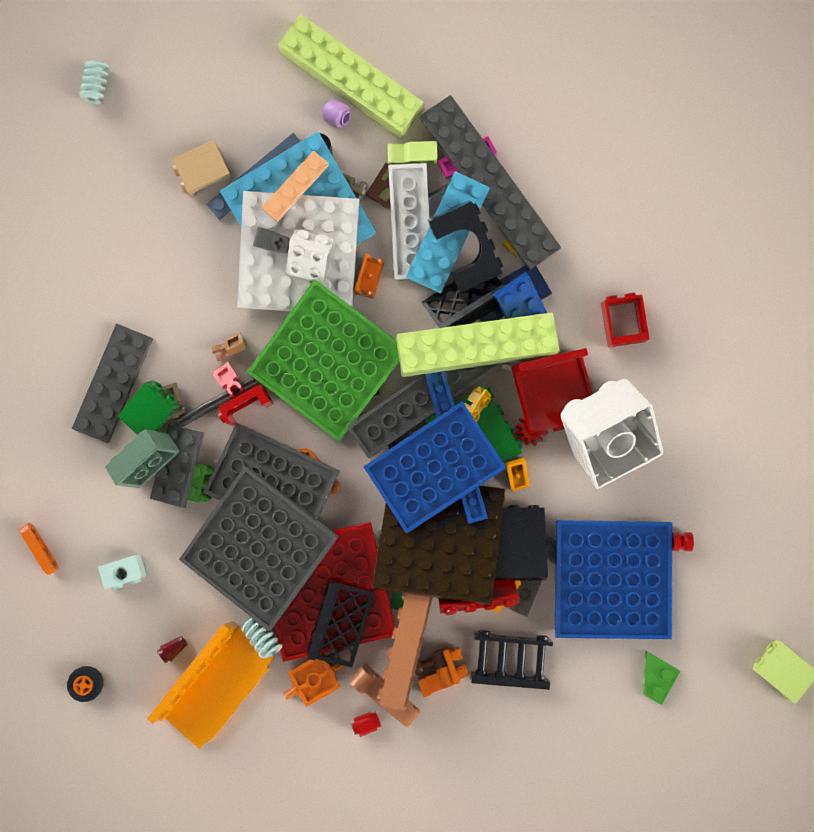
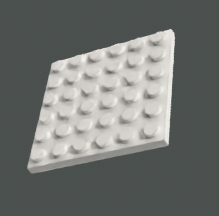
(263, 272)

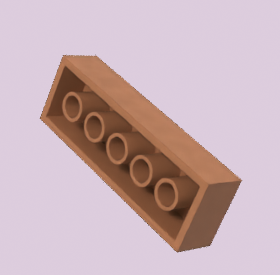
(405, 652)

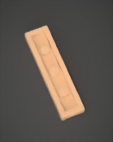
(295, 186)

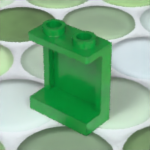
(148, 408)

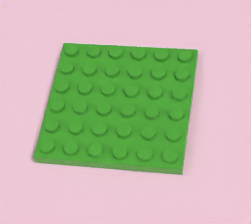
(326, 360)

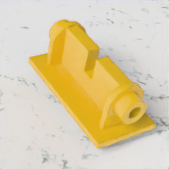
(480, 399)

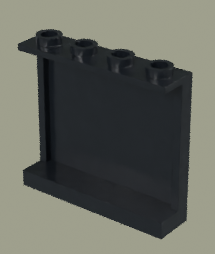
(522, 545)

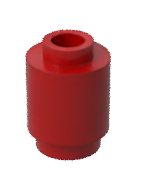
(366, 724)

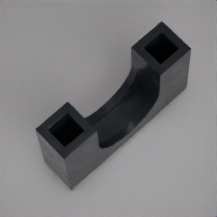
(486, 263)

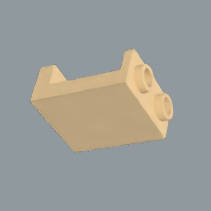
(201, 167)

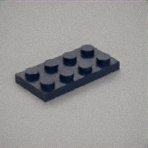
(537, 280)

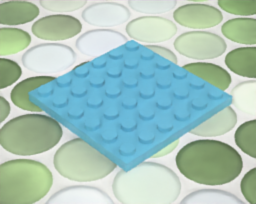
(276, 171)

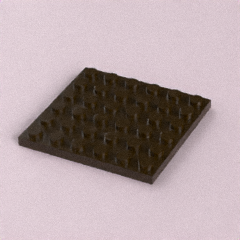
(443, 553)

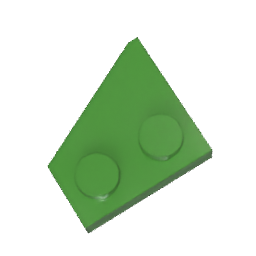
(658, 678)

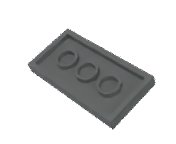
(175, 478)

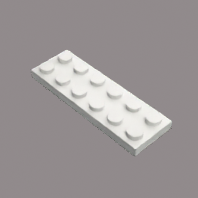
(408, 213)

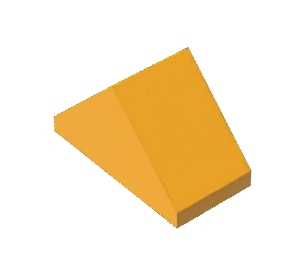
(517, 474)

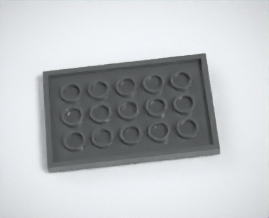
(290, 471)

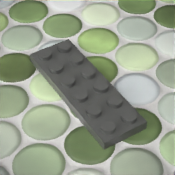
(112, 383)

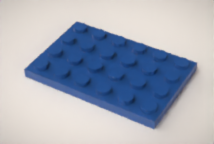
(434, 467)

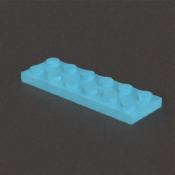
(439, 255)

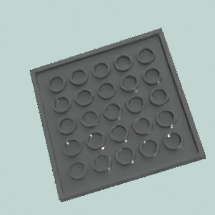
(258, 548)

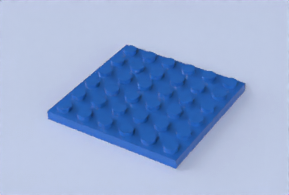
(613, 579)

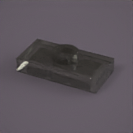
(527, 592)

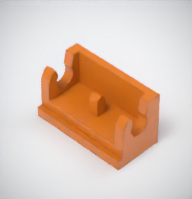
(369, 276)

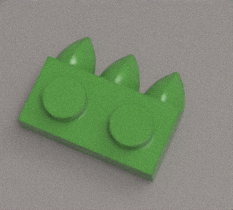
(200, 482)

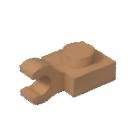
(231, 346)

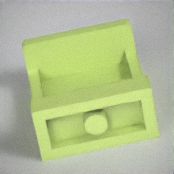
(785, 671)

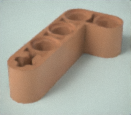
(369, 681)

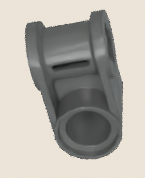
(270, 240)

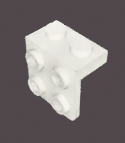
(308, 255)

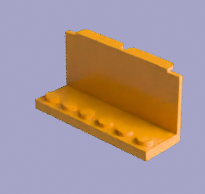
(213, 686)

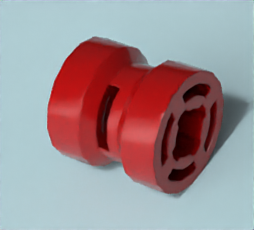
(682, 541)

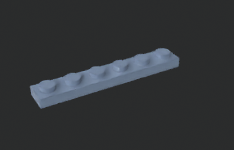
(219, 205)

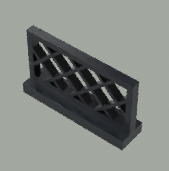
(473, 309)
(323, 619)

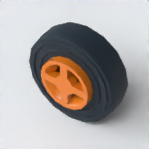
(78, 687)

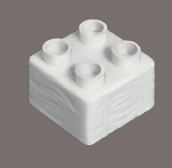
(612, 432)

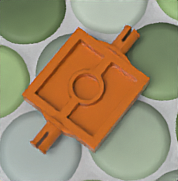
(313, 680)

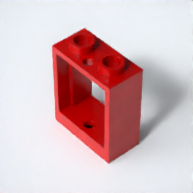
(629, 298)

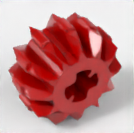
(525, 435)

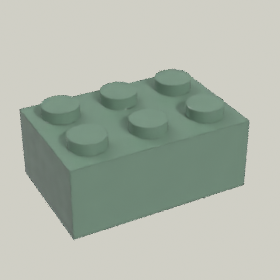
(142, 458)

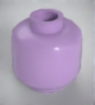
(336, 113)

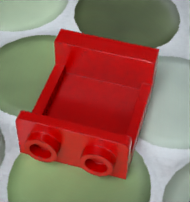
(242, 401)

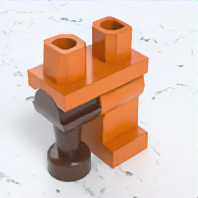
(445, 672)

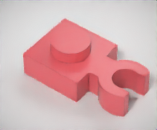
(227, 378)

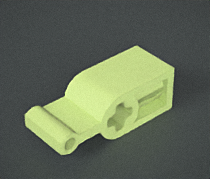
(413, 153)

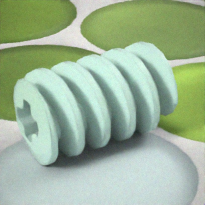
(92, 81)
(260, 639)

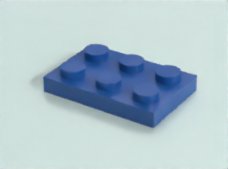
(519, 298)

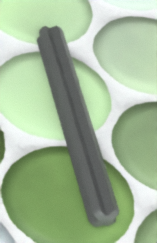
(214, 403)

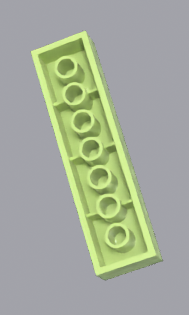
(350, 76)
(477, 344)

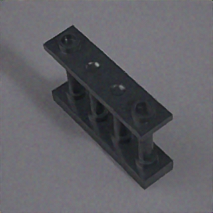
(519, 678)

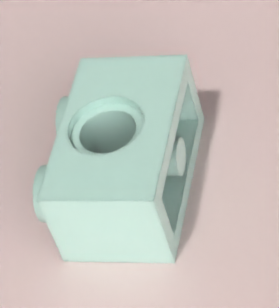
(111, 572)

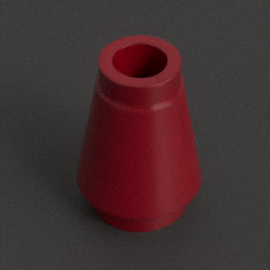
(171, 649)

